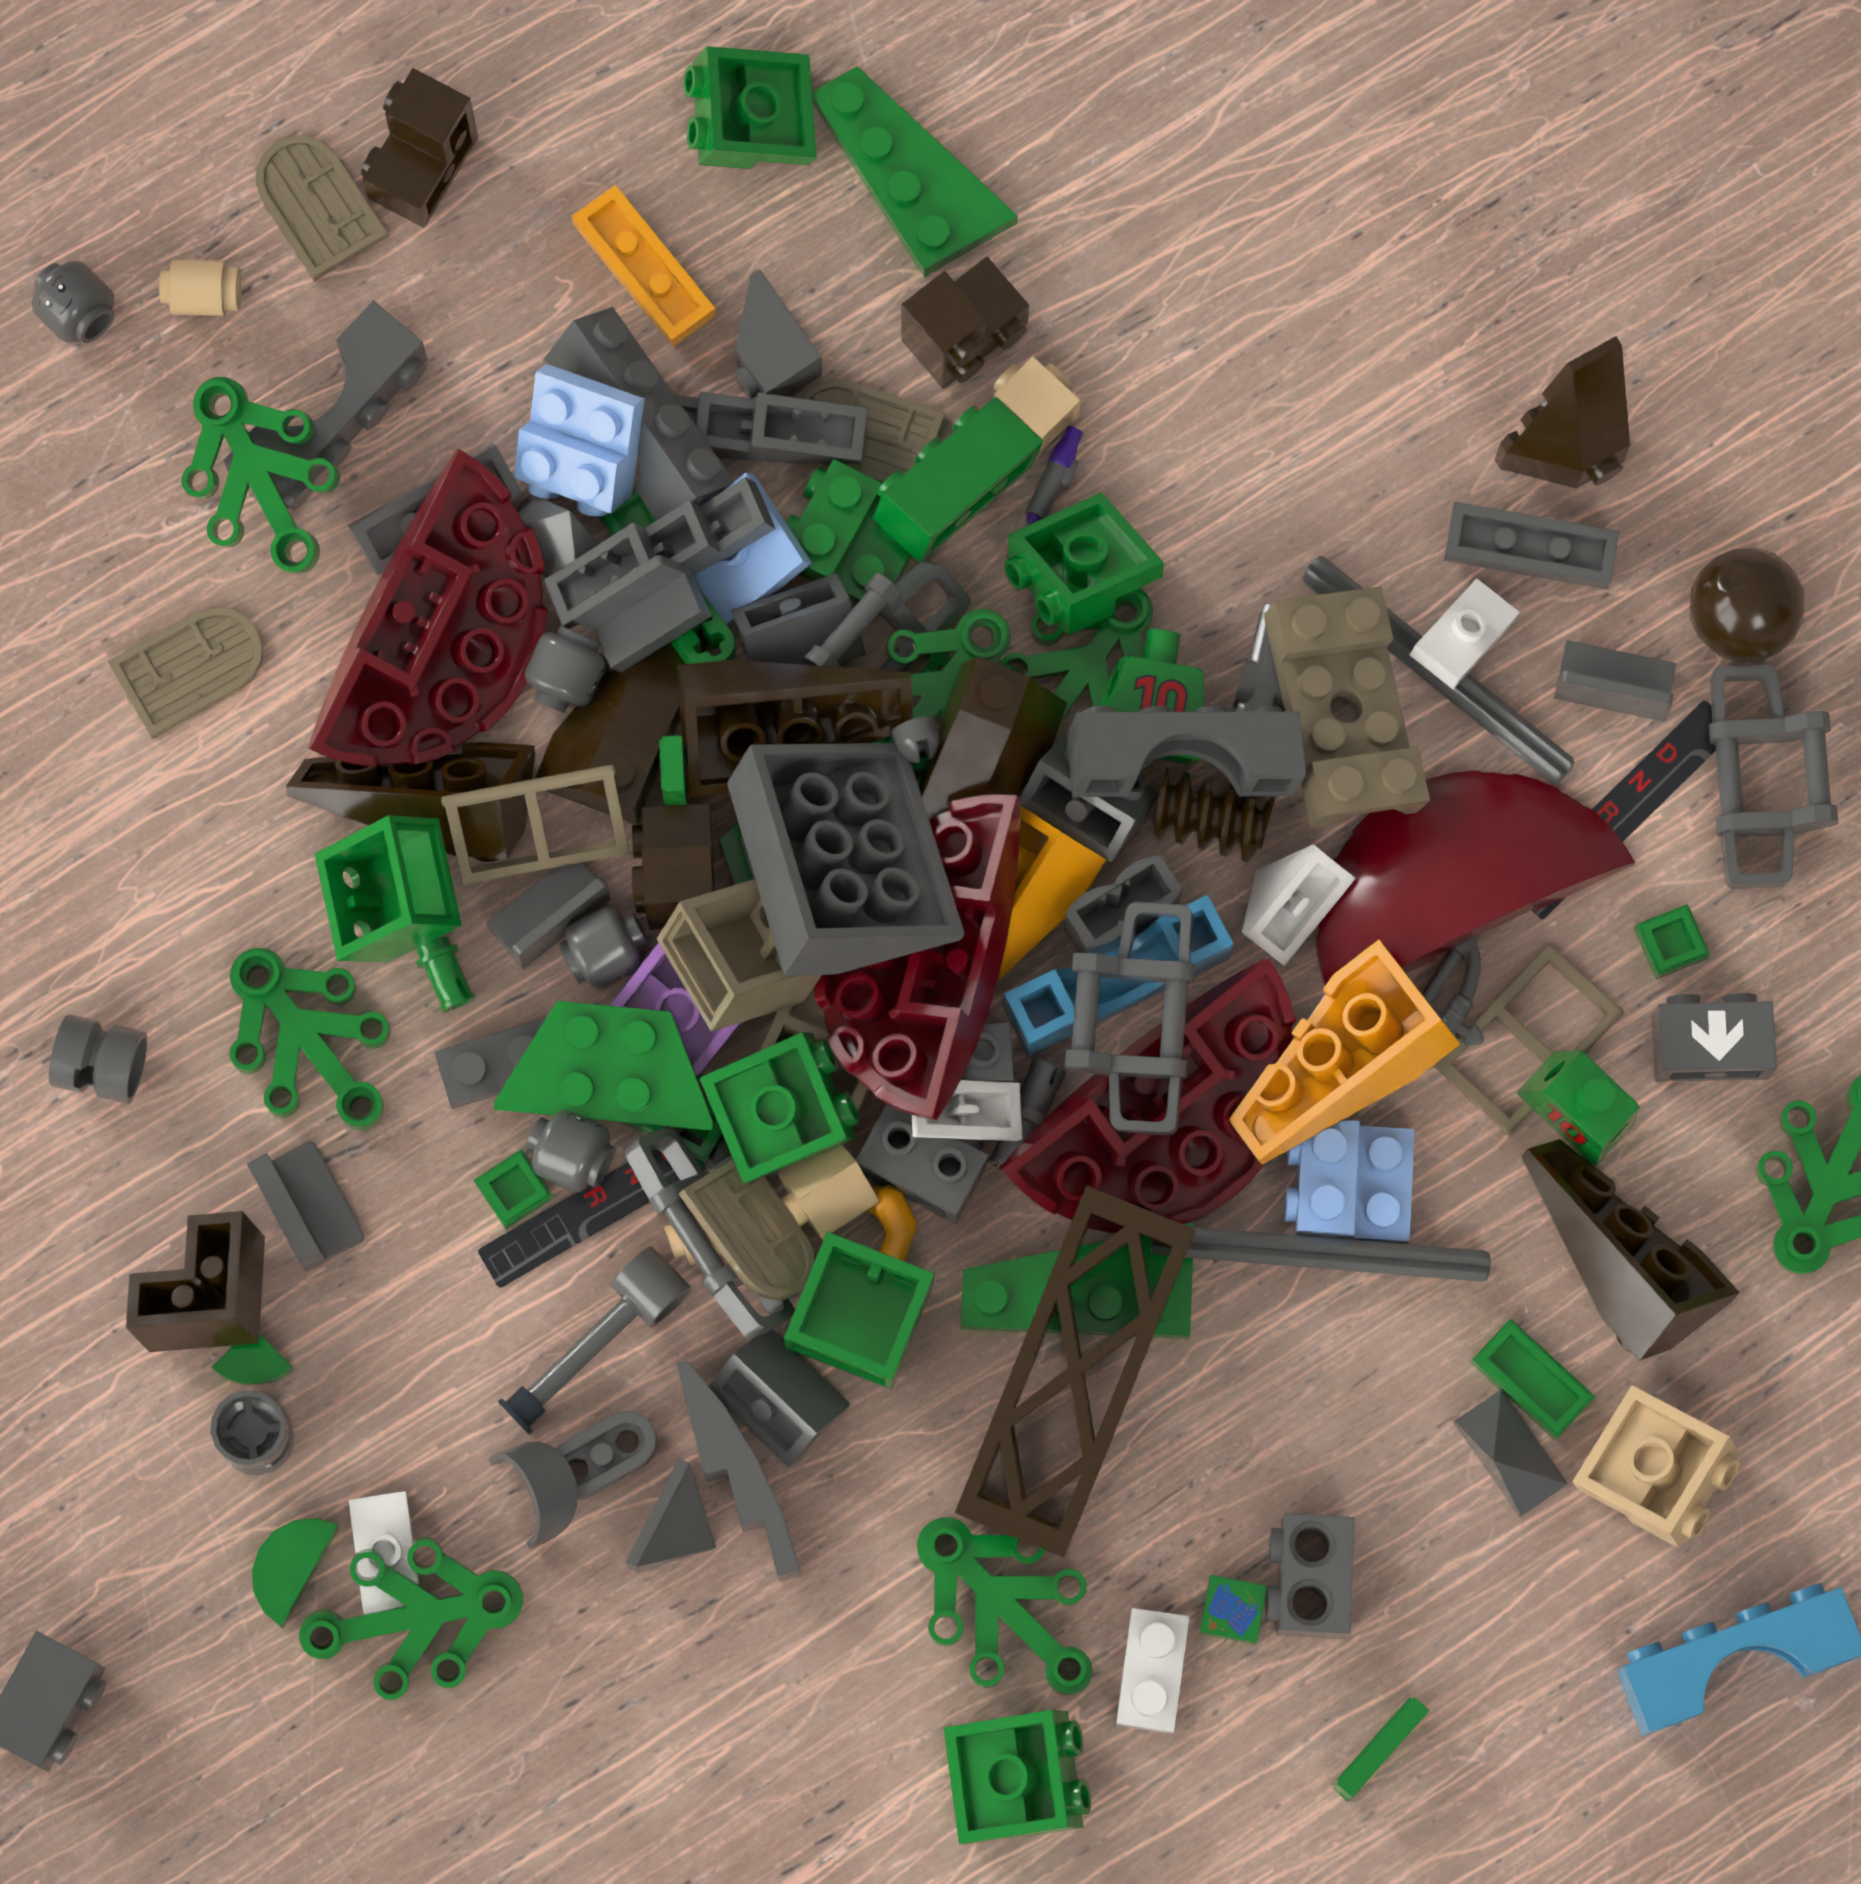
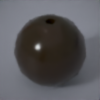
(1747, 604)

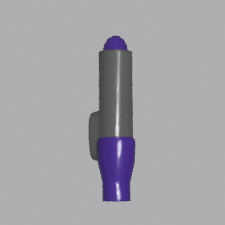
(1056, 475)

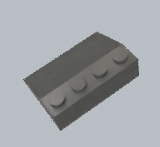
(842, 855)

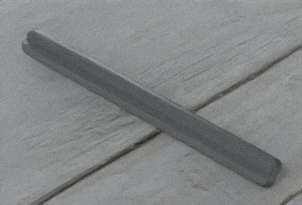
(1468, 695)
(1334, 1254)

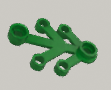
(252, 467)
(1088, 663)
(938, 685)
(301, 1031)
(1827, 1182)
(997, 1598)
(422, 1614)

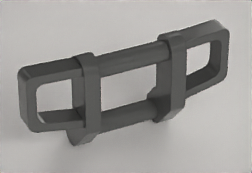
(888, 601)
(1778, 729)
(1176, 978)
(665, 1200)

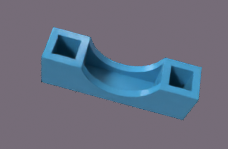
(1046, 1005)
(1672, 1683)

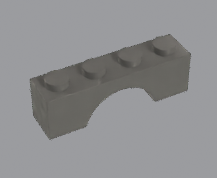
(378, 362)
(671, 451)
(1254, 749)

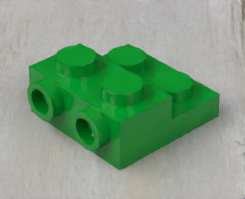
(750, 108)
(841, 532)
(1080, 563)
(780, 1106)
(1016, 1776)

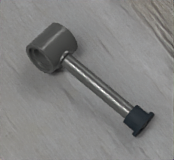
(647, 1290)

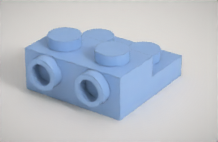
(580, 441)
(1353, 1184)

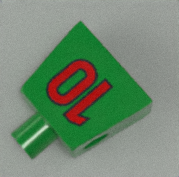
(1156, 682)
(1580, 1103)

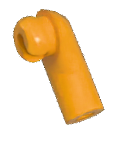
(896, 1220)

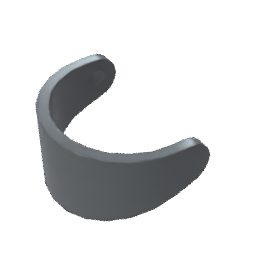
(550, 1485)

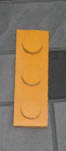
(643, 265)

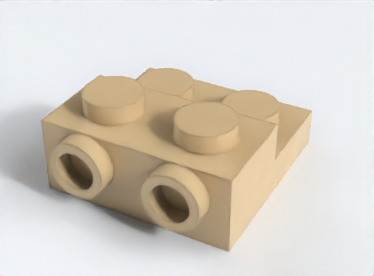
(1658, 1467)

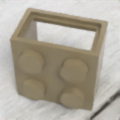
(729, 957)

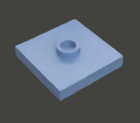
(756, 569)

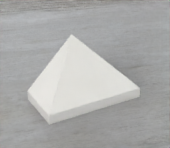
(1292, 900)
(977, 1112)

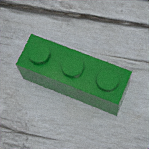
(956, 478)

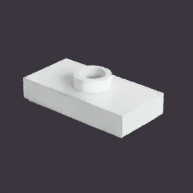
(1464, 633)
(384, 1526)

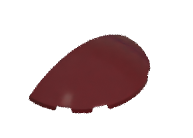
(442, 630)
(1462, 866)
(919, 1016)
(1183, 1175)

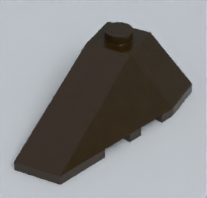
(1579, 426)
(768, 703)
(620, 729)
(989, 735)
(416, 791)
(1635, 1273)

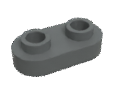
(600, 1452)

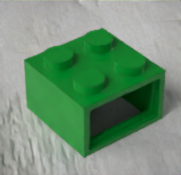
(398, 890)
(859, 1310)

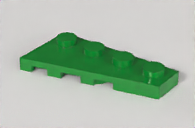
(915, 181)
(1104, 1300)

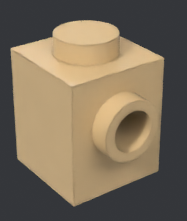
(1039, 398)
(826, 1191)

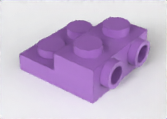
(660, 988)

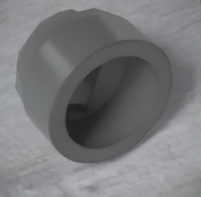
(917, 736)

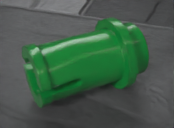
(445, 973)

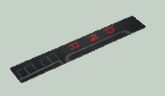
(1655, 778)
(577, 1218)

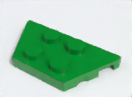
(608, 1068)

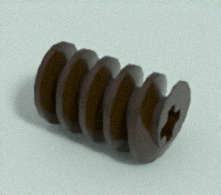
(1211, 816)

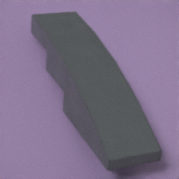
(778, 428)
(687, 535)
(726, 1454)

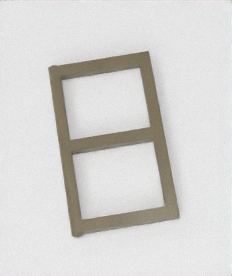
(543, 859)
(1498, 1011)

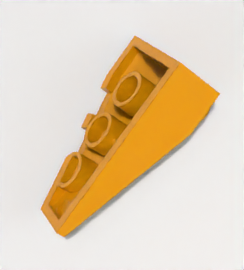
(1049, 879)
(1351, 1051)

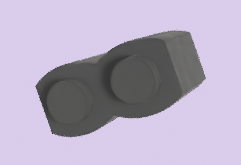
(1098, 916)

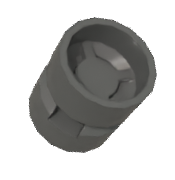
(98, 1059)
(252, 1432)

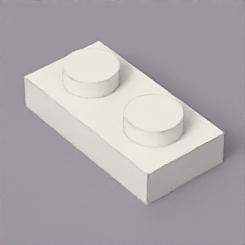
(1152, 1670)

